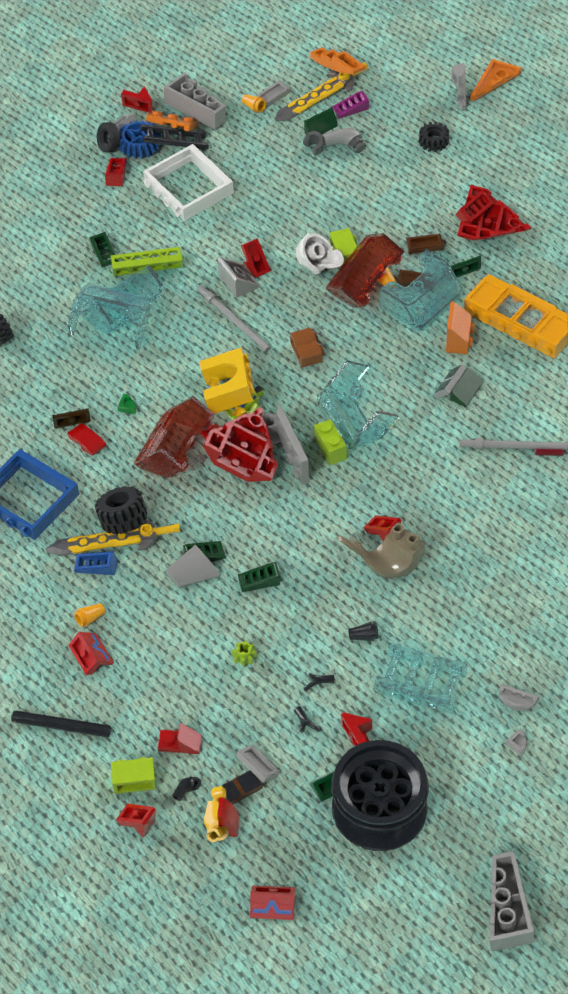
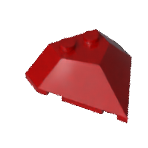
(494, 222)
(243, 448)

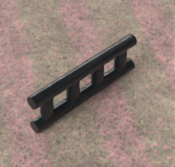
(182, 142)

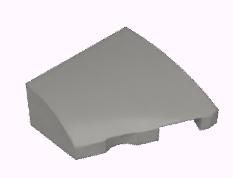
(458, 77)
(191, 568)

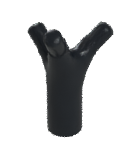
(319, 679)
(304, 720)

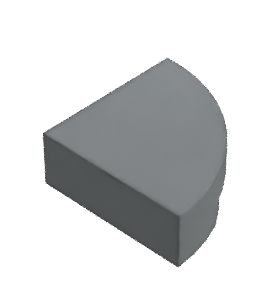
(517, 742)

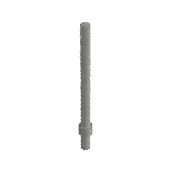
(211, 298)
(479, 443)

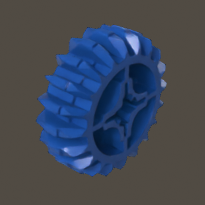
(131, 140)

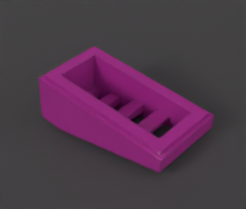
(359, 99)

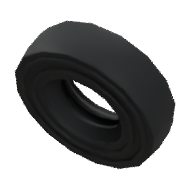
(114, 137)

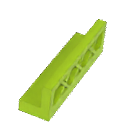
(162, 262)

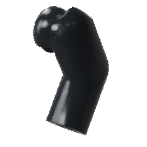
(186, 785)

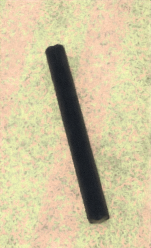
(61, 723)

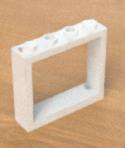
(174, 162)

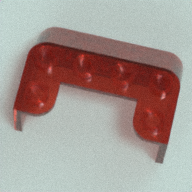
(363, 268)
(172, 437)

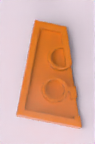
(187, 123)

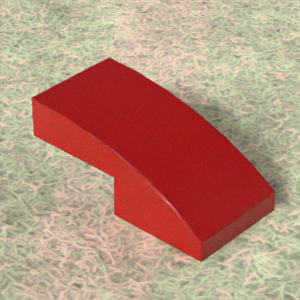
(87, 438)
(228, 817)

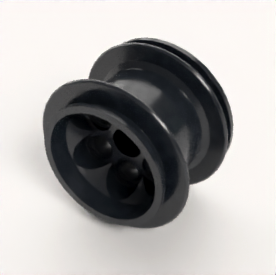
(376, 774)

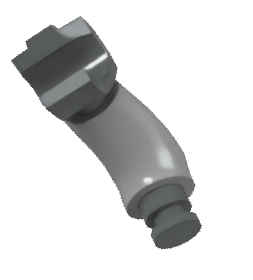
(345, 136)

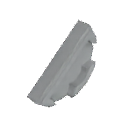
(517, 699)

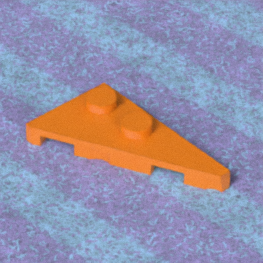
(493, 77)

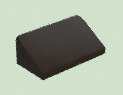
(71, 418)

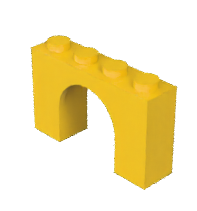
(236, 391)

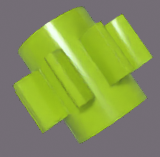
(244, 653)

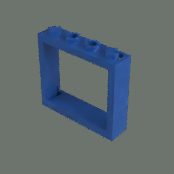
(50, 476)

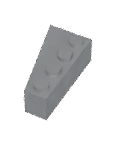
(194, 101)
(509, 911)

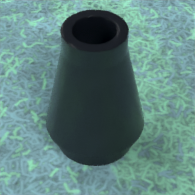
(364, 632)

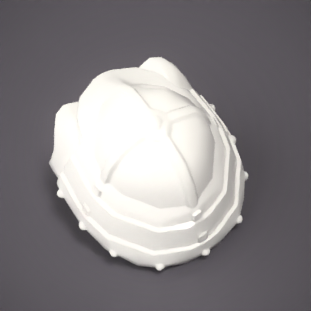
(317, 254)

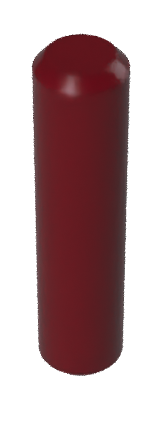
(549, 452)

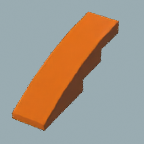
(337, 61)

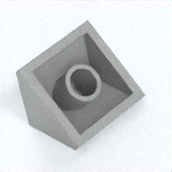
(236, 277)

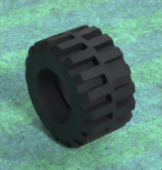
(121, 510)

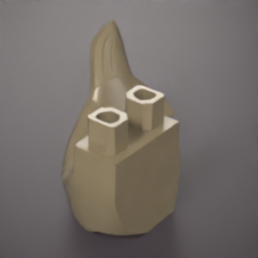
(394, 556)

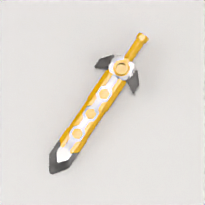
(324, 90)
(145, 534)

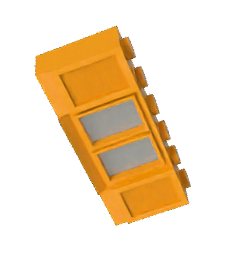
(519, 315)

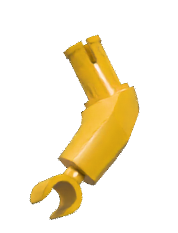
(210, 819)

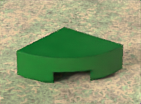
(127, 405)

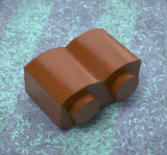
(306, 347)

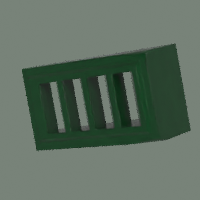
(100, 238)
(208, 546)
(268, 581)

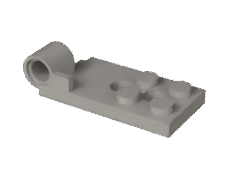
(282, 433)

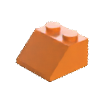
(459, 330)

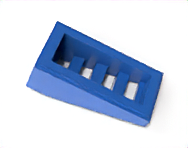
(107, 566)

